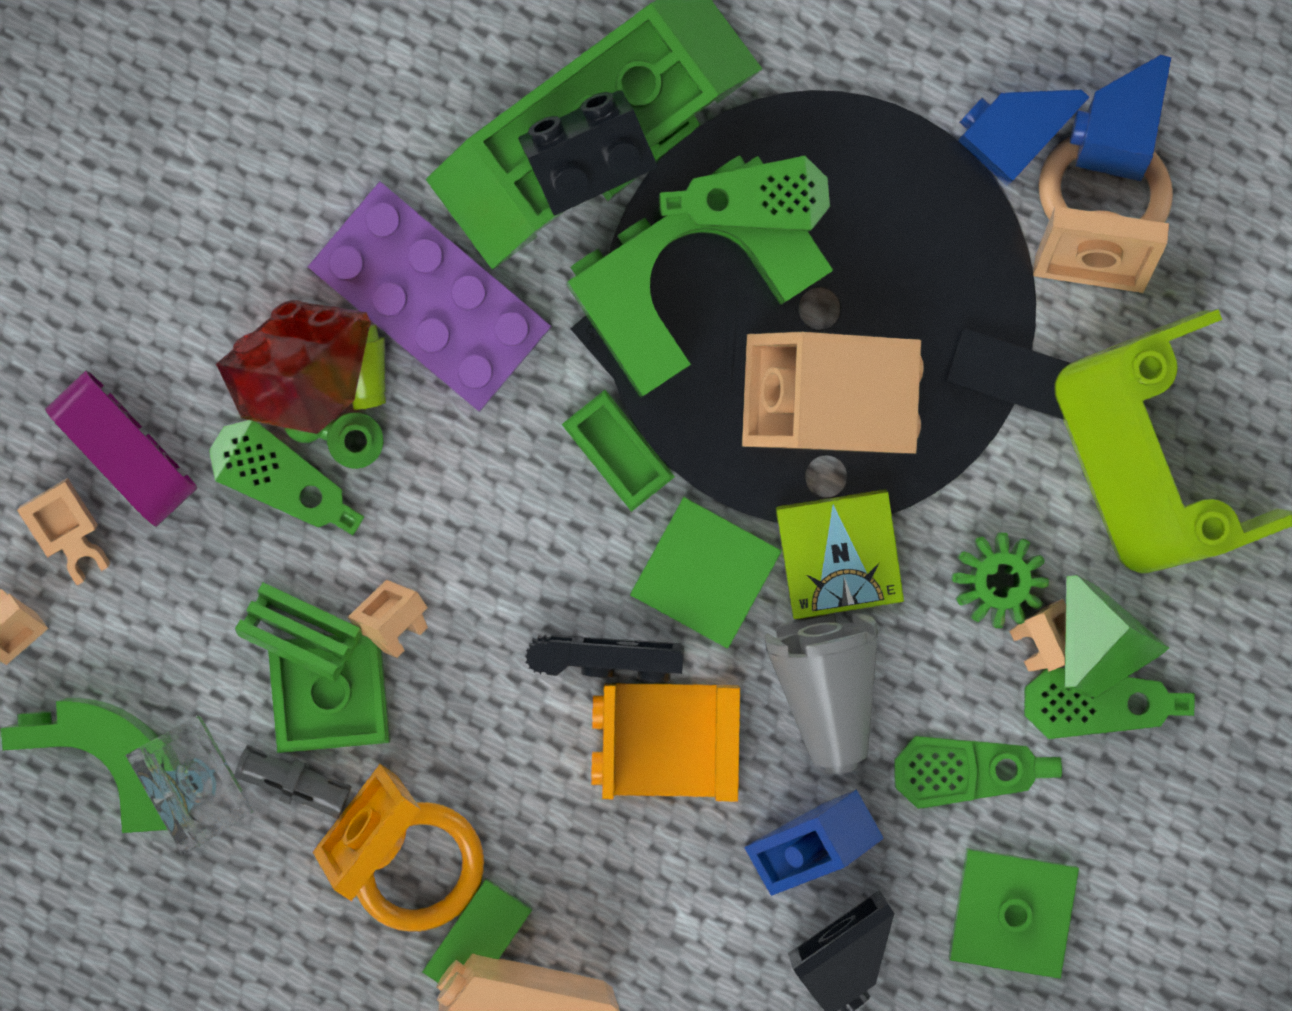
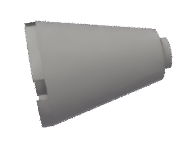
(828, 684)

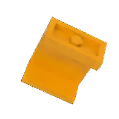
(667, 740)

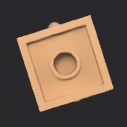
(1099, 244)

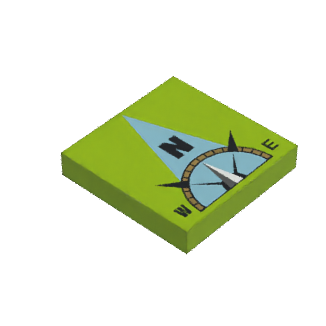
(840, 554)

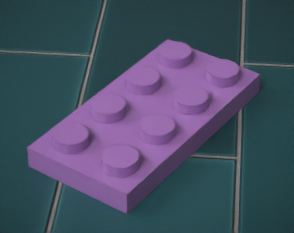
(429, 296)

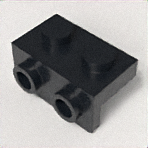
(587, 151)

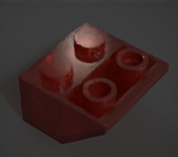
(297, 366)

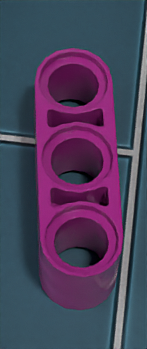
(119, 449)

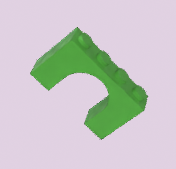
(617, 286)

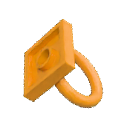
(371, 836)

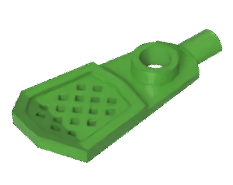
(746, 197)
(286, 481)
(1110, 707)
(977, 770)

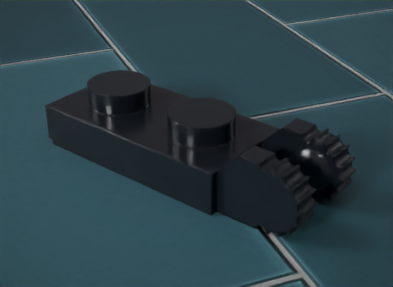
(602, 656)

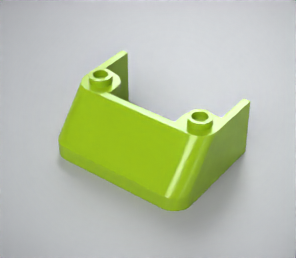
(1126, 464)

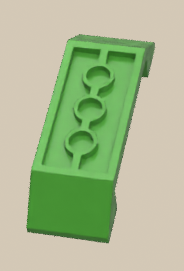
(665, 61)

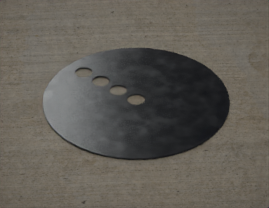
(914, 254)

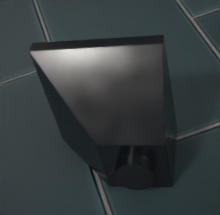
(845, 955)

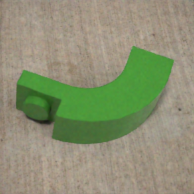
(103, 732)

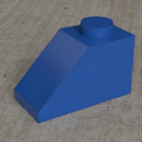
(1123, 122)
(1017, 127)
(815, 843)

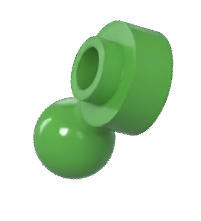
(335, 434)

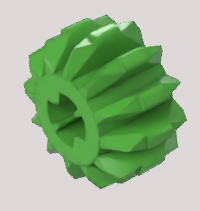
(1011, 595)

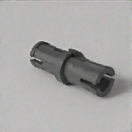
(292, 781)

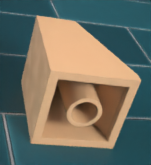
(832, 392)
(518, 986)

